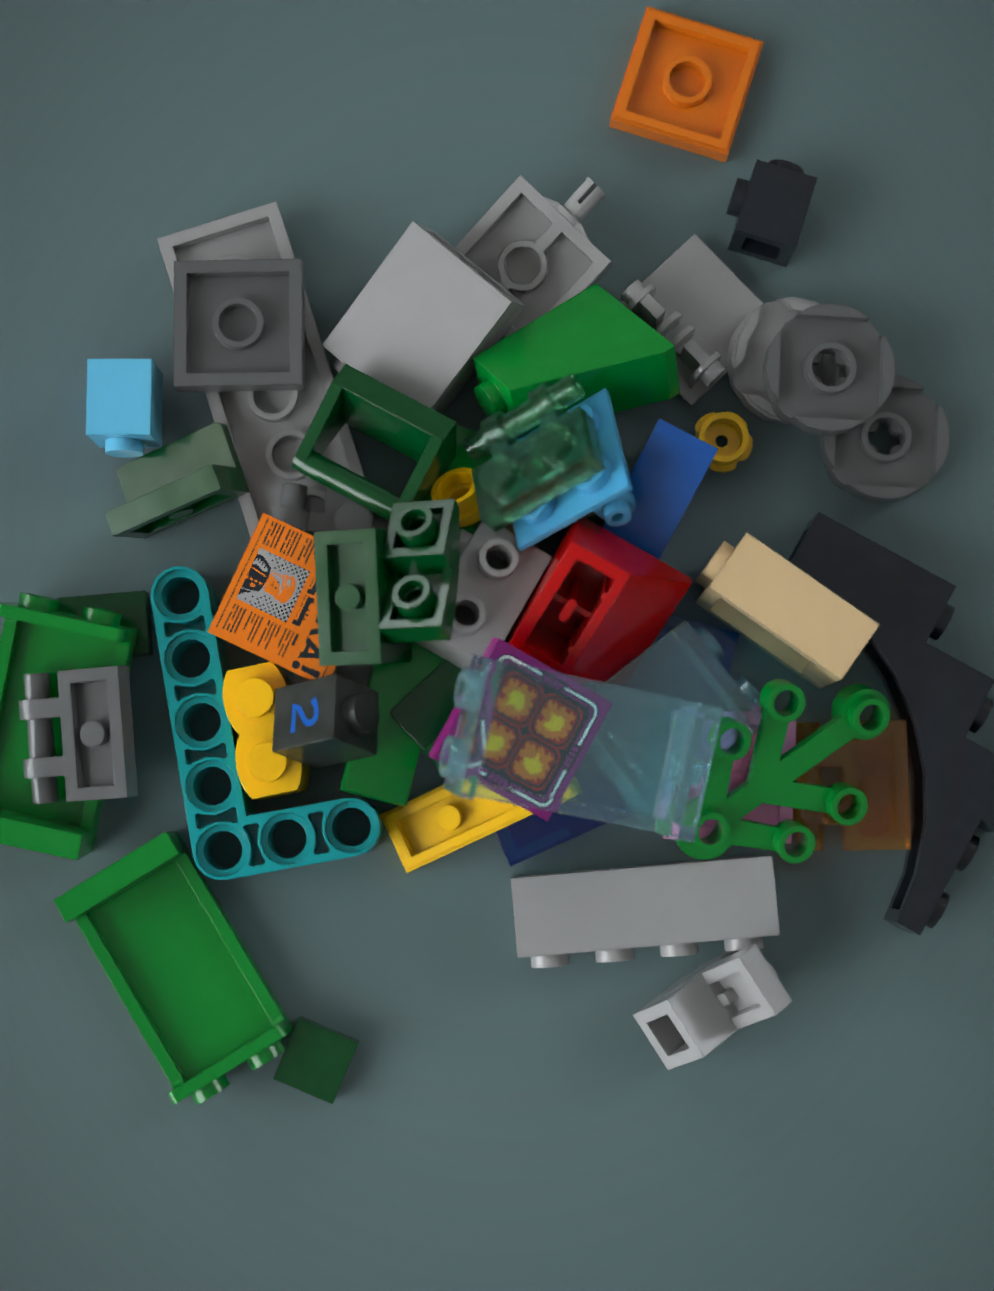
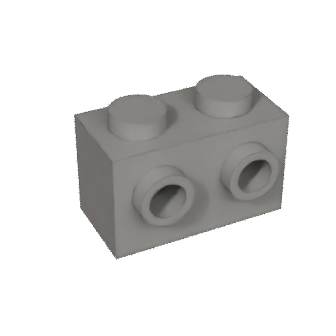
(490, 593)

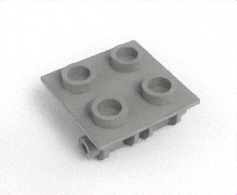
(697, 309)

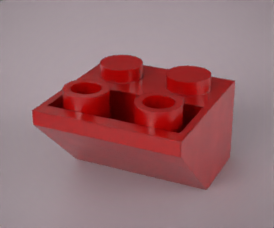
(597, 604)

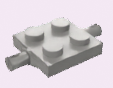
(537, 247)

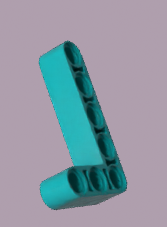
(197, 758)

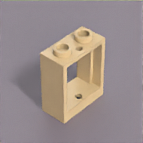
(783, 611)

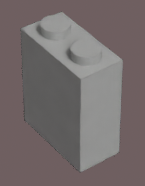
(423, 320)

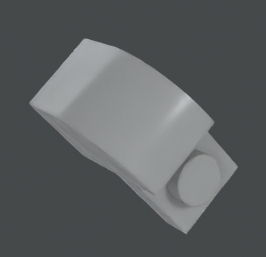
(711, 1005)

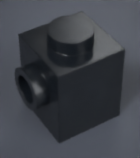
(770, 210)

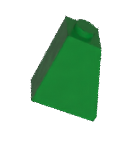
(582, 337)

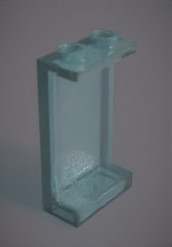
(580, 747)

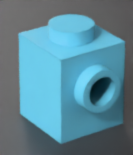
(124, 405)

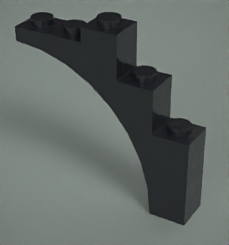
(927, 689)

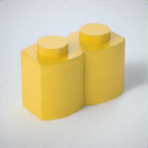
(250, 709)

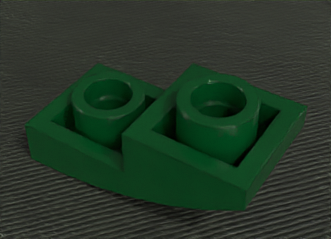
(424, 569)

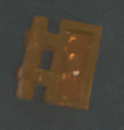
(881, 773)

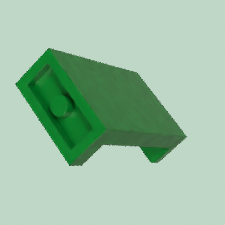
(49, 641)
(178, 966)

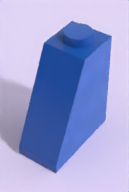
(663, 486)

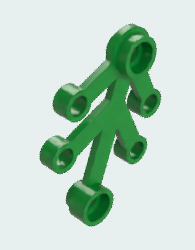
(773, 775)

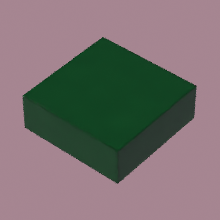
(316, 1059)

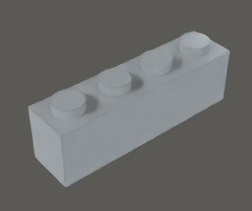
(644, 907)

